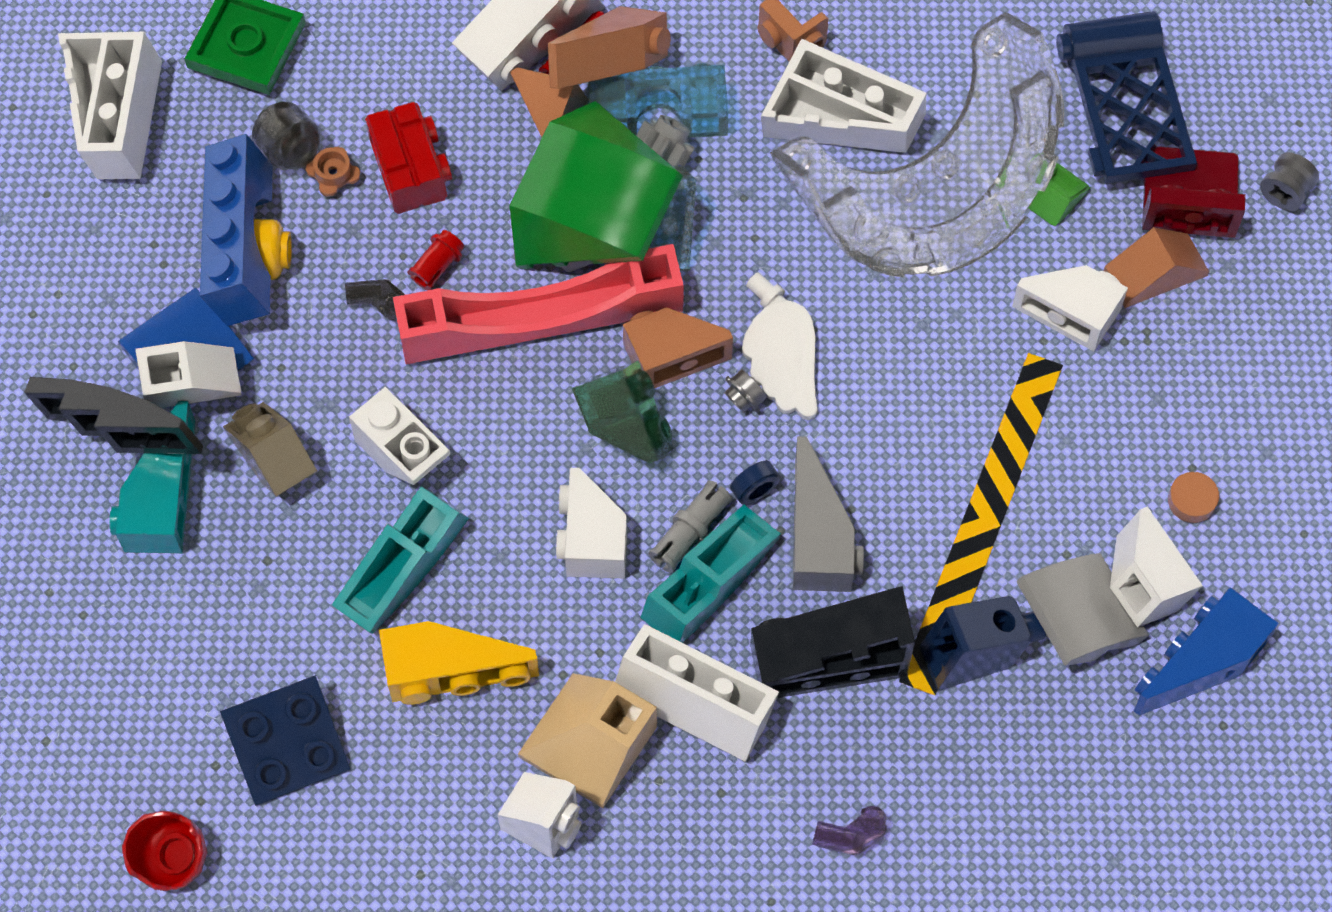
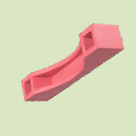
(455, 322)

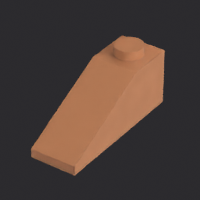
(609, 46)

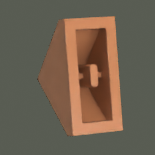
(546, 102)
(1157, 265)

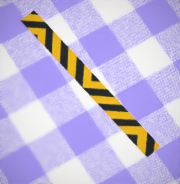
(988, 503)

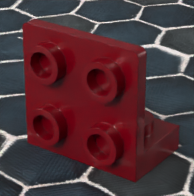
(1195, 200)

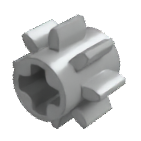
(667, 139)

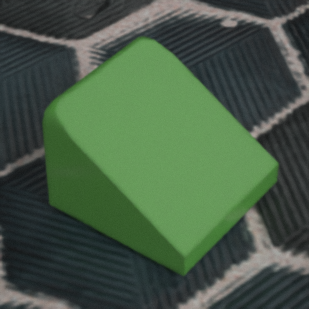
(1060, 196)

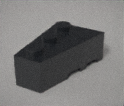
(835, 645)

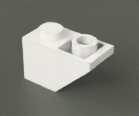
(187, 373)
(396, 438)
(595, 530)
(1150, 571)
(541, 813)

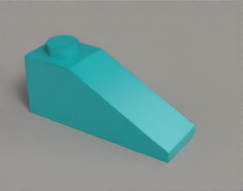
(155, 499)

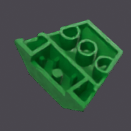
(590, 193)

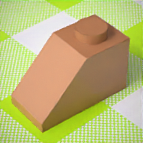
(674, 344)

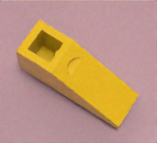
(441, 659)

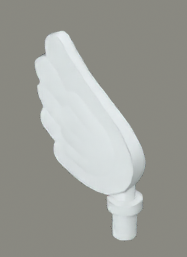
(782, 350)

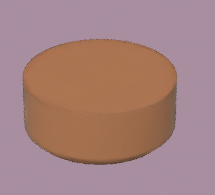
(1193, 497)

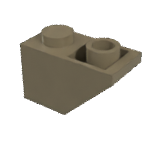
(269, 447)

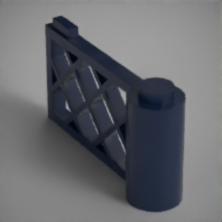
(1125, 44)

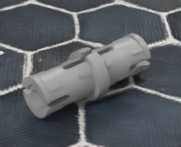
(690, 526)

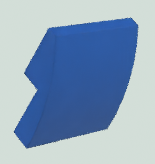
(188, 321)

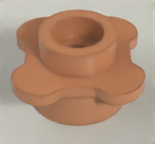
(331, 159)

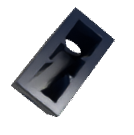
(978, 640)

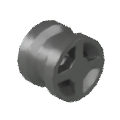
(1289, 181)

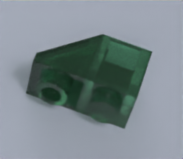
(623, 412)

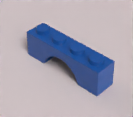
(232, 270)

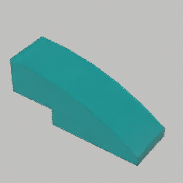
(400, 560)
(709, 574)

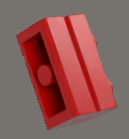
(407, 158)

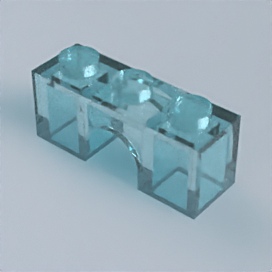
(692, 93)

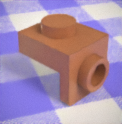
(784, 32)

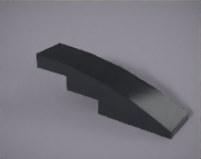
(121, 418)

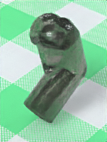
(374, 292)

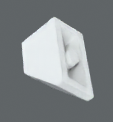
(1073, 302)

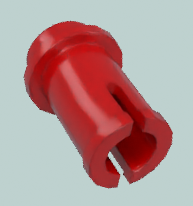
(436, 259)

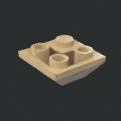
(591, 736)

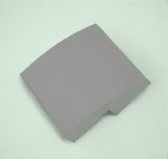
(1080, 609)

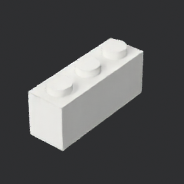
(697, 692)

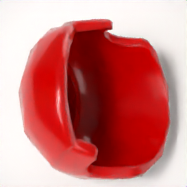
(164, 850)

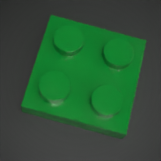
(245, 42)

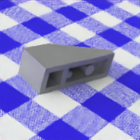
(822, 529)

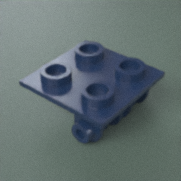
(285, 740)

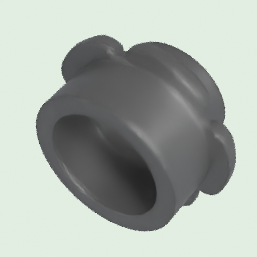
(744, 392)

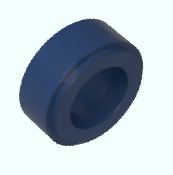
(755, 482)

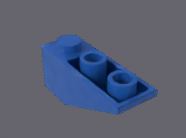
(1217, 651)

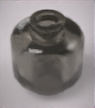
(286, 135)

